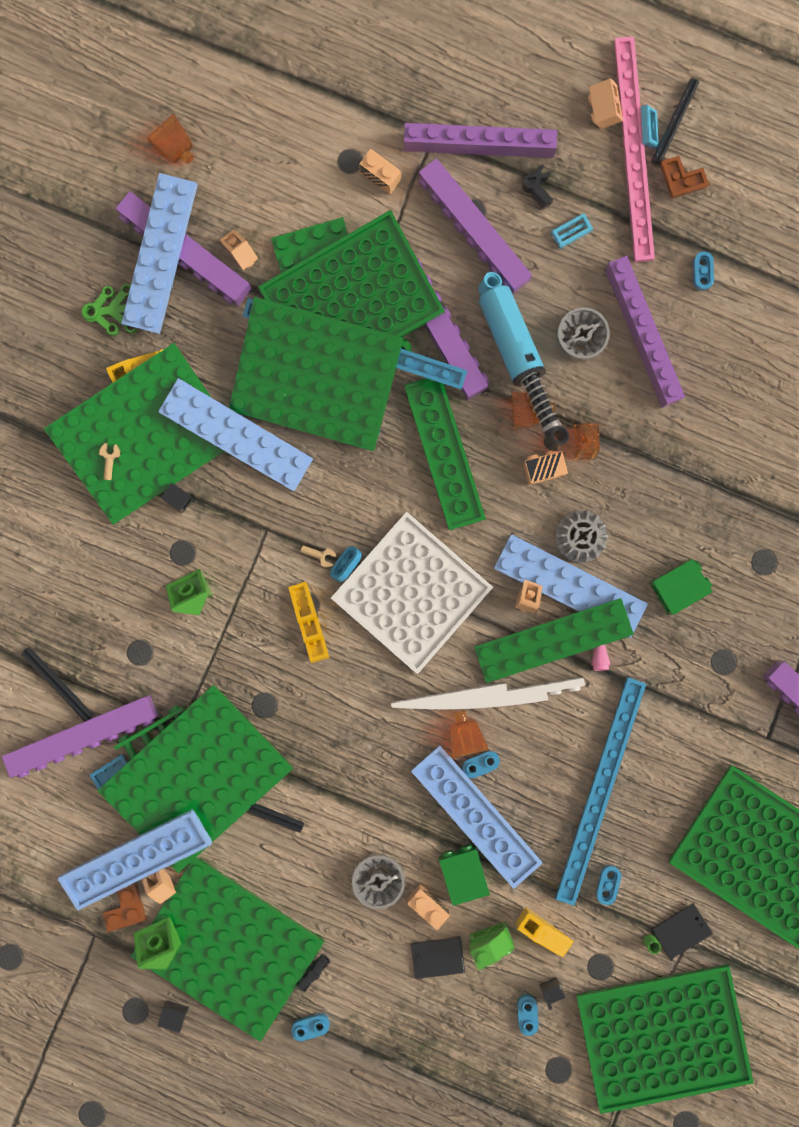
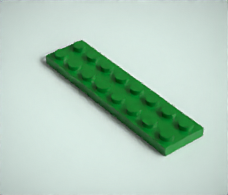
(444, 453)
(554, 640)

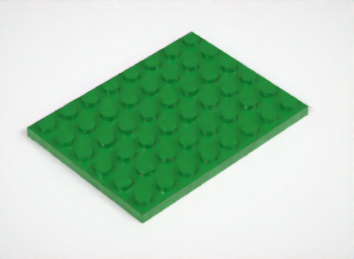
(362, 280)
(315, 373)
(150, 444)
(199, 762)
(747, 852)
(234, 949)
(664, 1038)

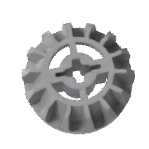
(591, 323)
(567, 546)
(379, 898)

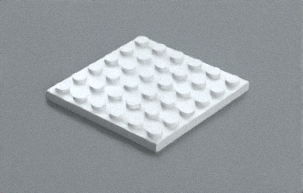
(412, 592)

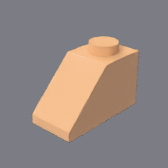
(239, 249)
(529, 597)
(159, 886)

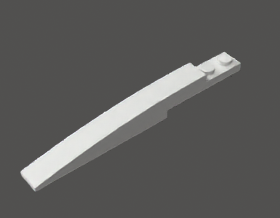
(490, 696)

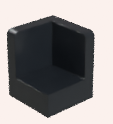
(177, 498)
(552, 991)
(172, 1016)

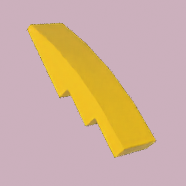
(308, 622)

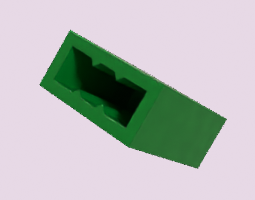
(681, 586)
(463, 874)

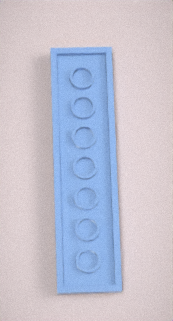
(159, 253)
(235, 435)
(562, 580)
(476, 816)
(135, 859)

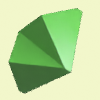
(188, 593)
(156, 945)

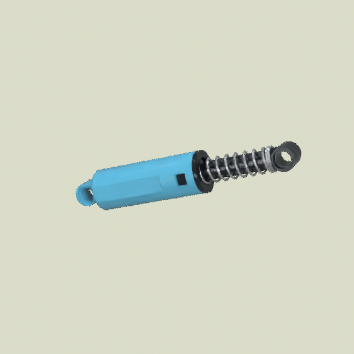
(519, 353)

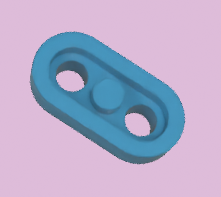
(703, 272)
(345, 564)
(480, 763)
(608, 884)
(527, 1016)
(309, 1026)

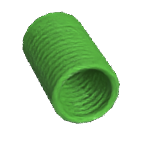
(654, 949)

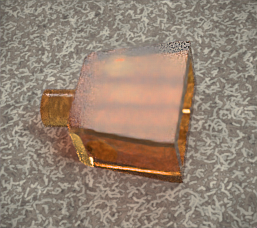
(171, 141)
(523, 412)
(586, 441)
(465, 736)

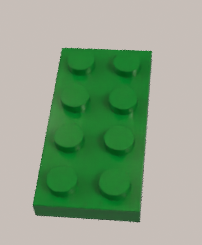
(303, 243)

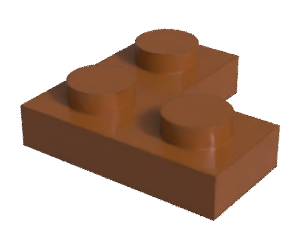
(678, 181)
(130, 910)

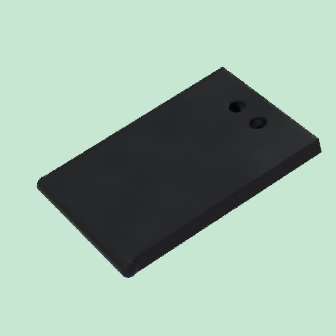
(681, 931)
(438, 957)

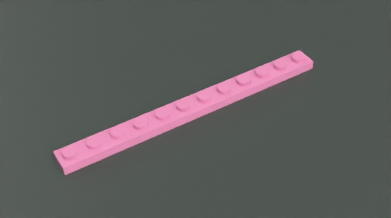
(634, 150)

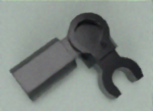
(531, 183)

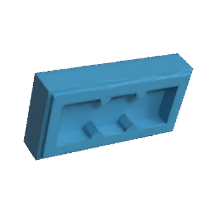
(104, 773)

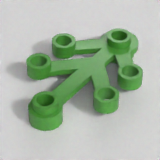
(113, 309)

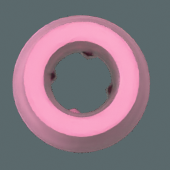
(600, 659)

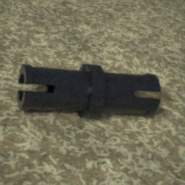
(313, 972)

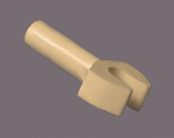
(109, 460)
(318, 554)

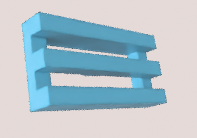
(649, 126)
(558, 238)

